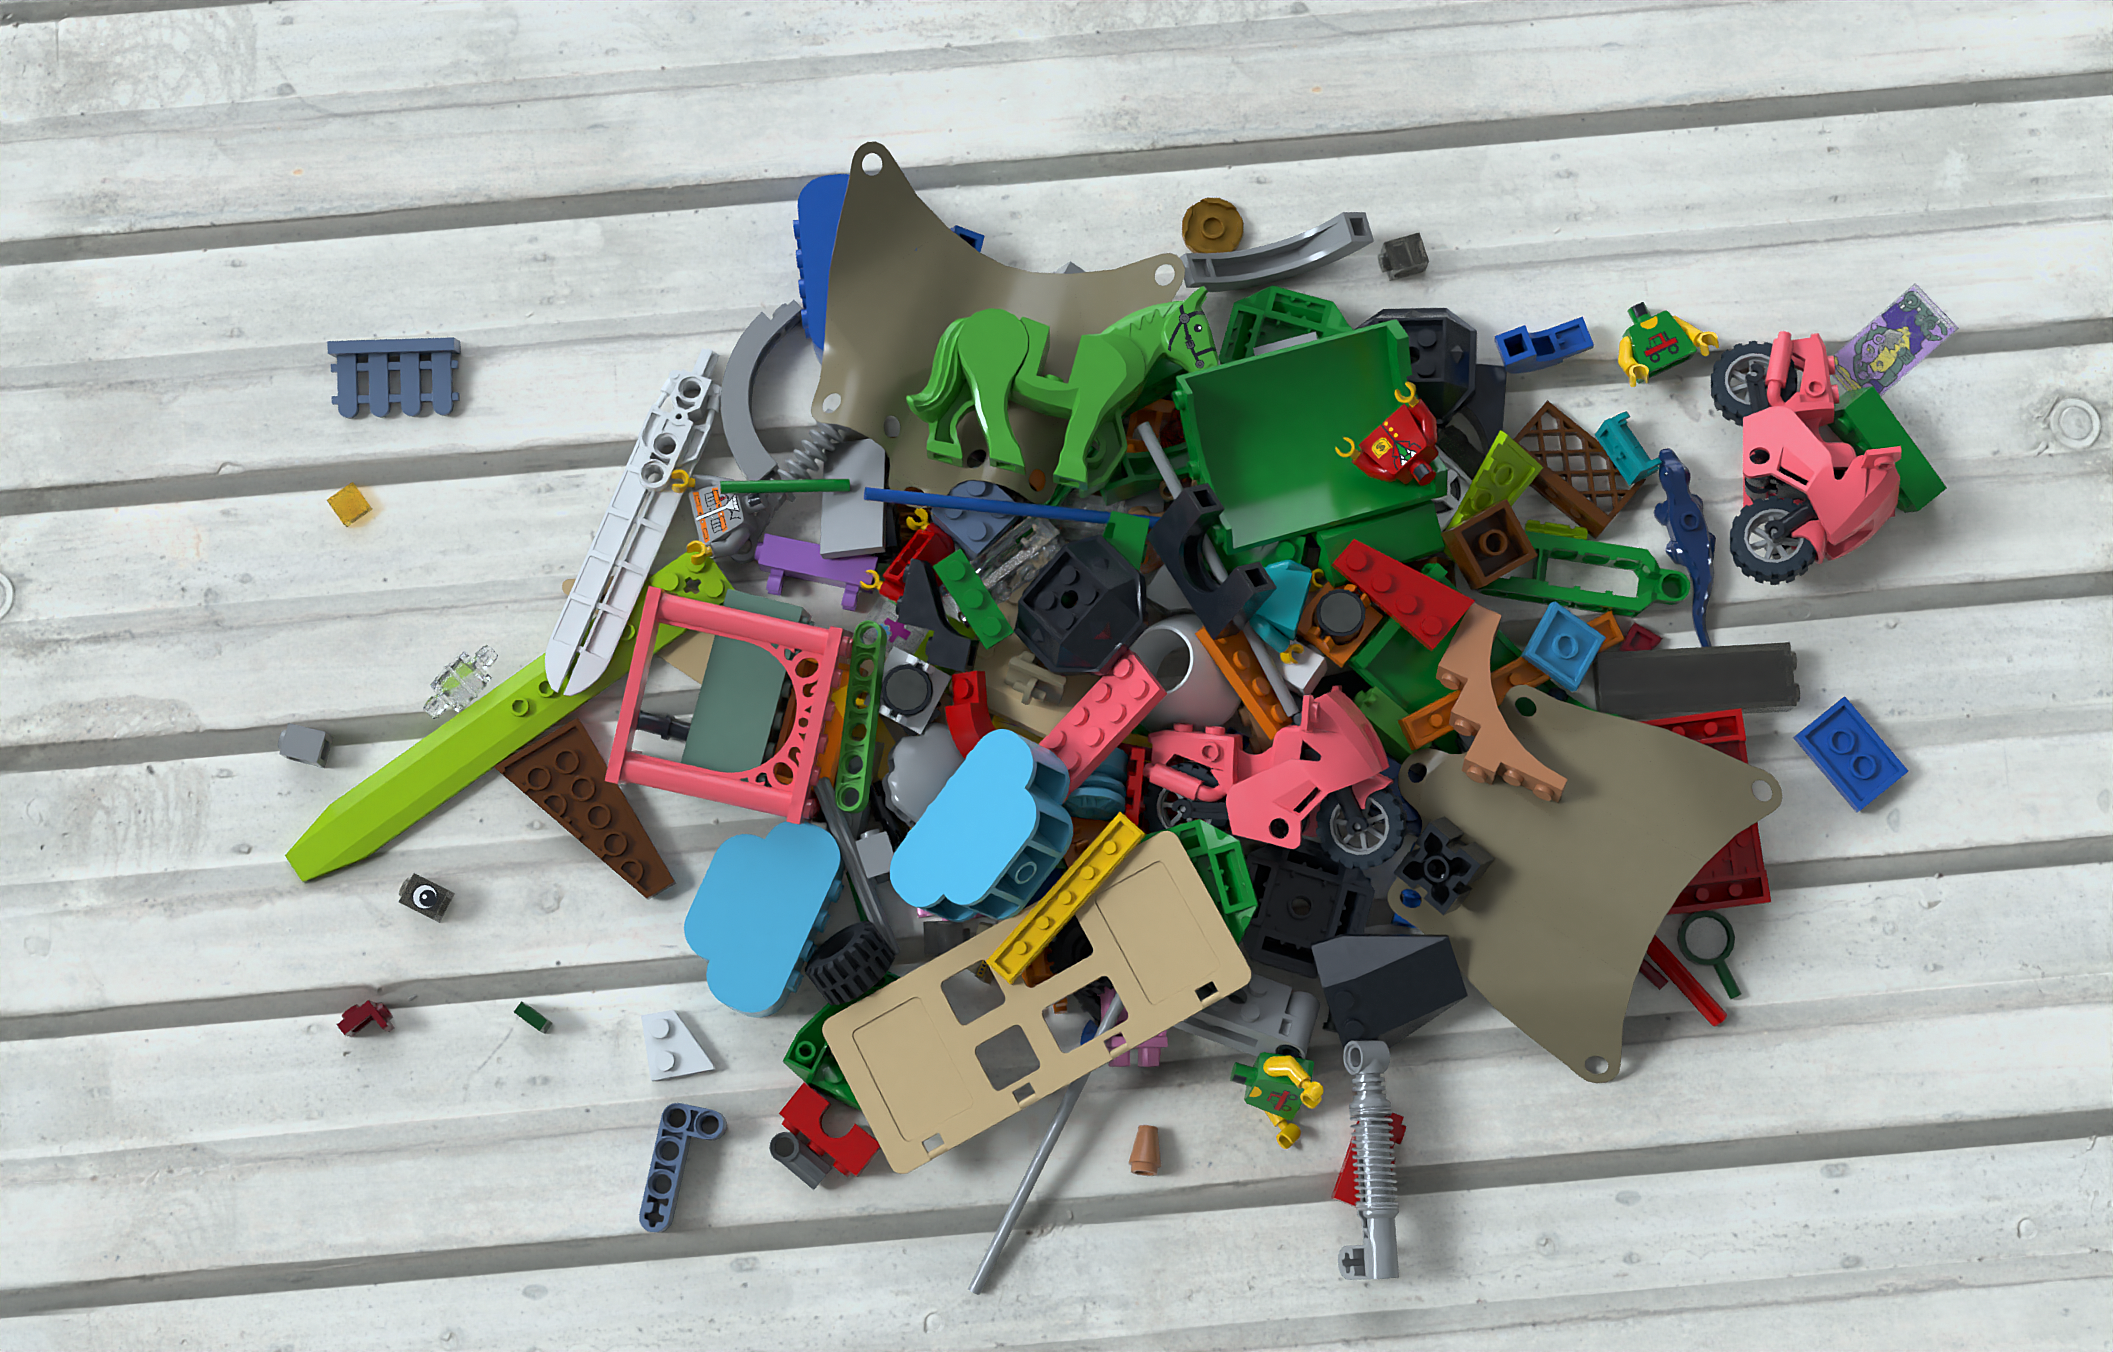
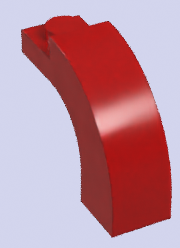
(969, 715)

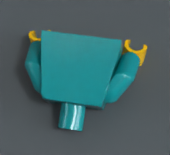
(1281, 613)

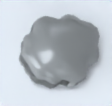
(919, 771)

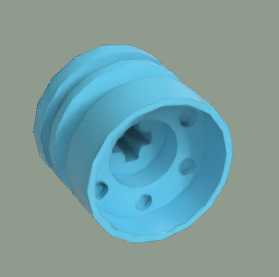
(1102, 792)

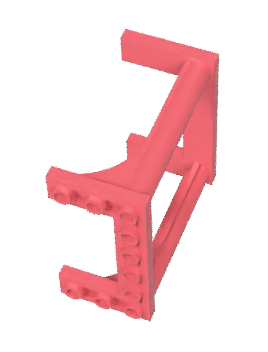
(791, 801)

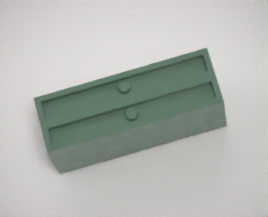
(742, 696)

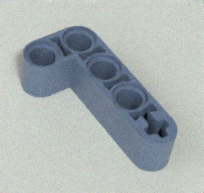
(675, 1168)

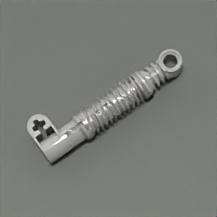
(1376, 1207)

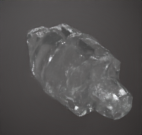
(460, 682)

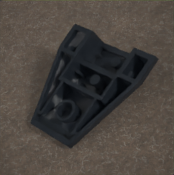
(1387, 983)

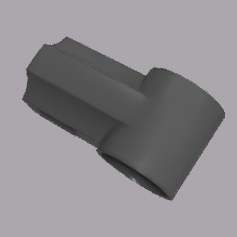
(802, 1161)

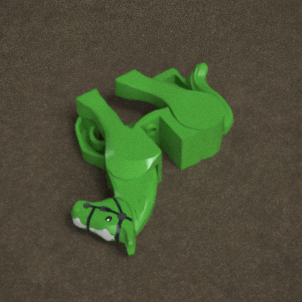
(1000, 359)

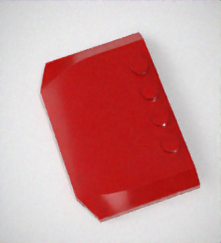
(1737, 870)

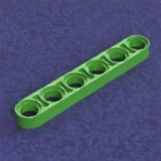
(866, 716)

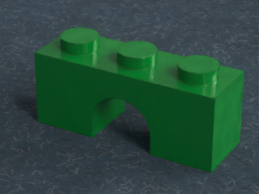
(973, 599)

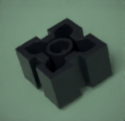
(1438, 848)

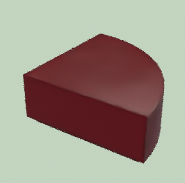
(1639, 639)

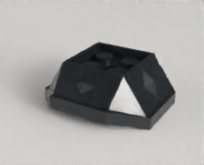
(1445, 354)
(1102, 622)
(1336, 899)

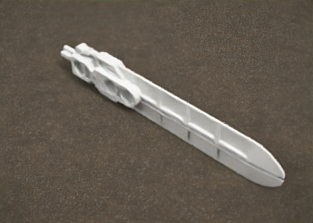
(656, 432)

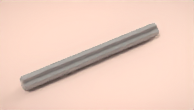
(850, 855)

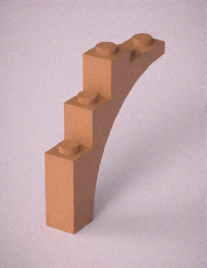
(1476, 712)

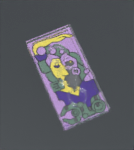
(1893, 343)

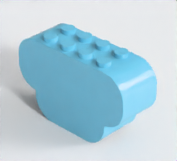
(988, 833)
(763, 913)

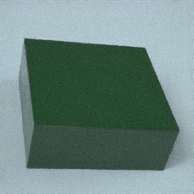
(533, 1017)

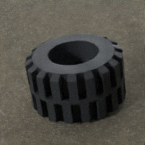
(850, 963)

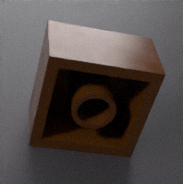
(1489, 544)

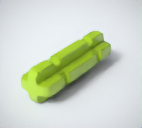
(1556, 529)

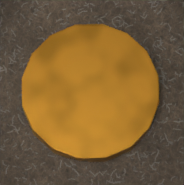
(1212, 226)

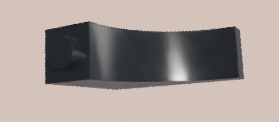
(1487, 406)

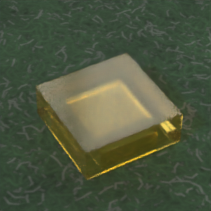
(349, 504)

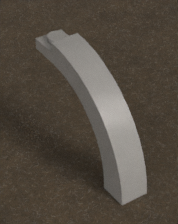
(1281, 259)
(738, 388)

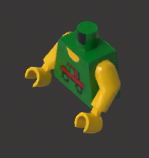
(1659, 344)
(1279, 1088)

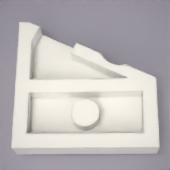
(672, 1047)

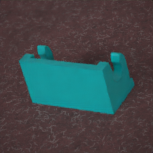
(1625, 449)

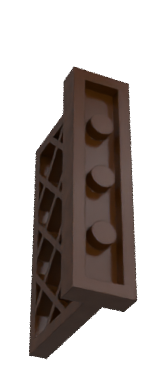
(1560, 491)

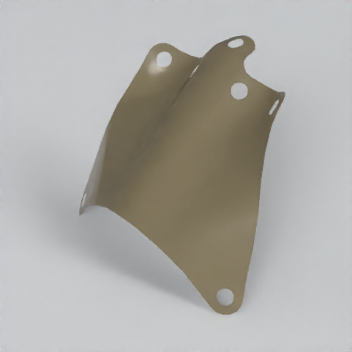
(897, 302)
(1580, 879)

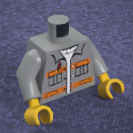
(720, 519)

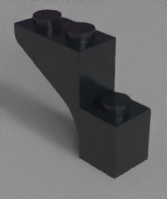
(924, 608)

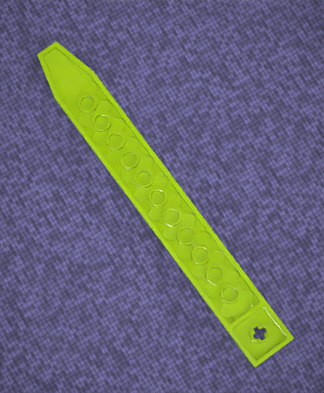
(478, 740)

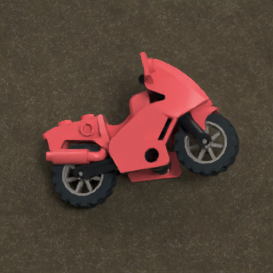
(1816, 491)
(1287, 791)

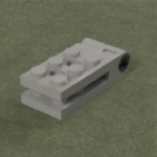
(1257, 1018)

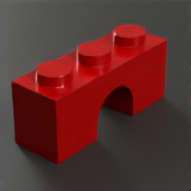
(805, 1114)

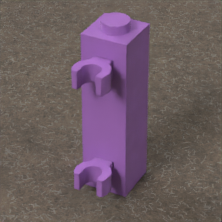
(803, 561)

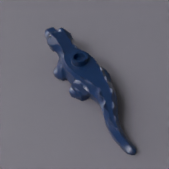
(1689, 535)

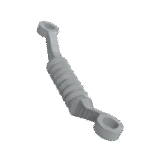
(797, 471)

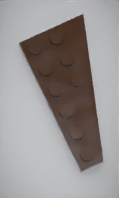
(569, 783)

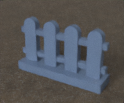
(379, 374)

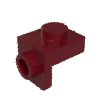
(359, 1017)

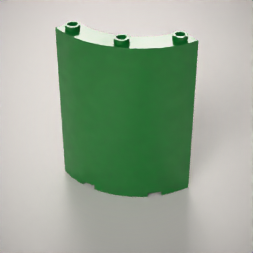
(1271, 427)

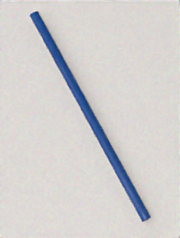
(992, 506)

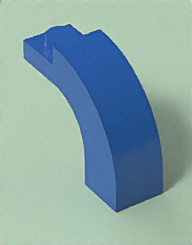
(1539, 350)

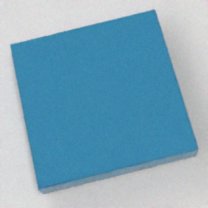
(1563, 646)

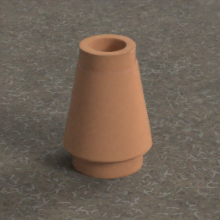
(1145, 1152)

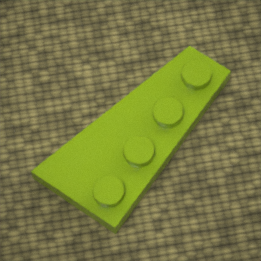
(1501, 476)

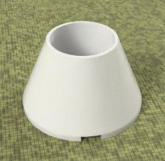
(1204, 693)

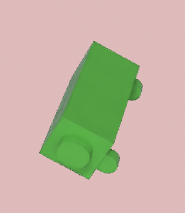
(1384, 718)

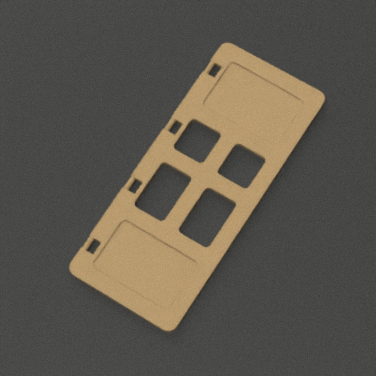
(919, 1065)

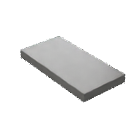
(847, 520)

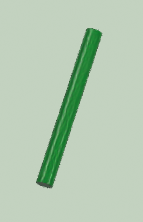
(784, 486)

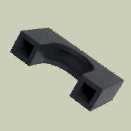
(1179, 543)

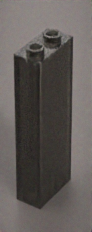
(1696, 681)

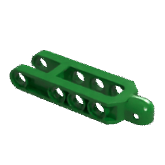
(1654, 583)

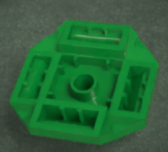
(1277, 316)
(1223, 871)

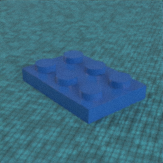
(1850, 754)

